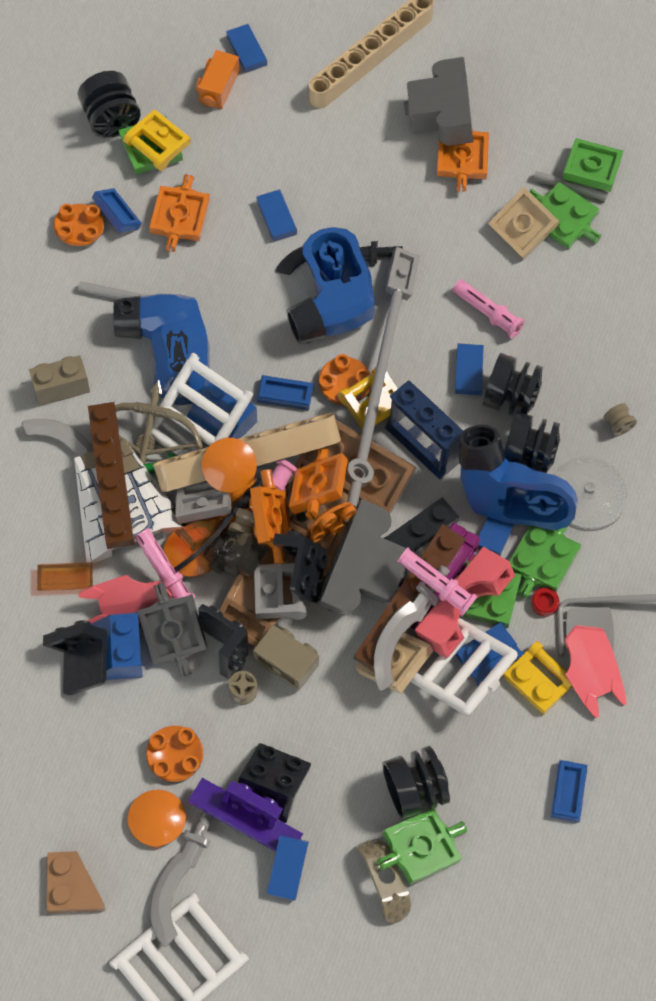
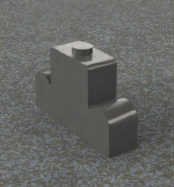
(442, 103)
(363, 562)

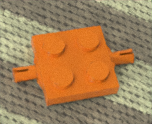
(464, 160)
(179, 213)
(318, 483)
(270, 513)

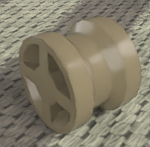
(620, 419)
(244, 522)
(243, 680)

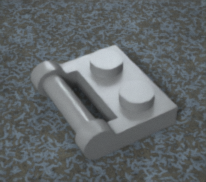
(201, 502)
(269, 593)

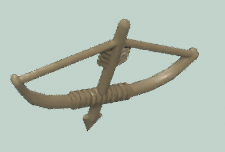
(145, 440)

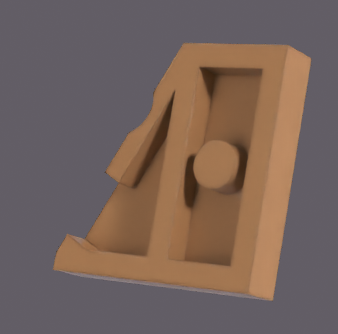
(70, 885)

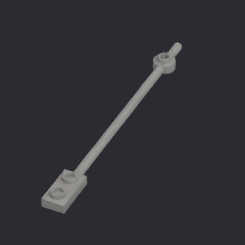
(399, 284)

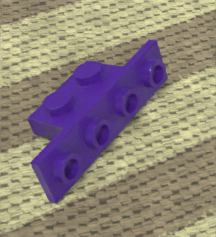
(243, 811)

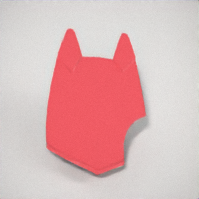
(121, 596)
(593, 667)

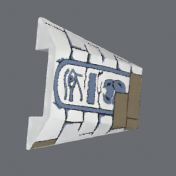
(147, 503)

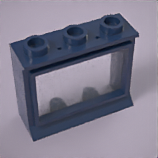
(424, 429)

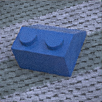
(226, 403)
(123, 645)

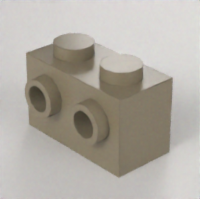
(59, 380)
(286, 657)

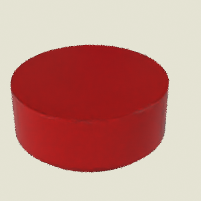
(545, 602)

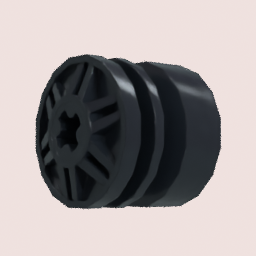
(108, 103)
(512, 385)
(532, 444)
(422, 780)

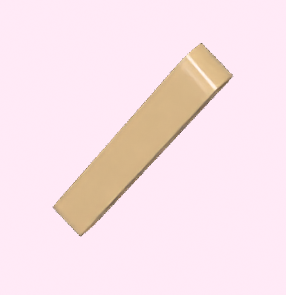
(369, 51)
(266, 445)

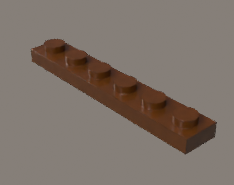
(111, 475)
(439, 552)

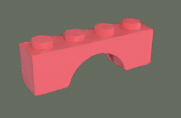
(483, 576)

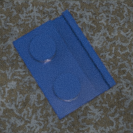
(492, 658)

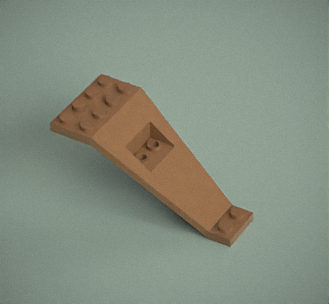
(384, 490)

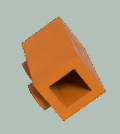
(218, 79)

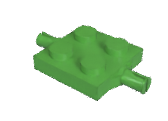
(572, 212)
(543, 558)
(422, 846)

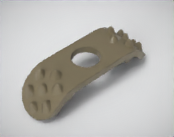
(393, 896)

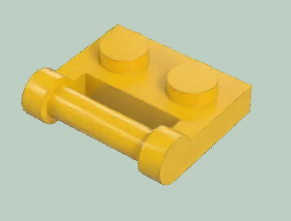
(160, 132)
(347, 398)
(533, 683)

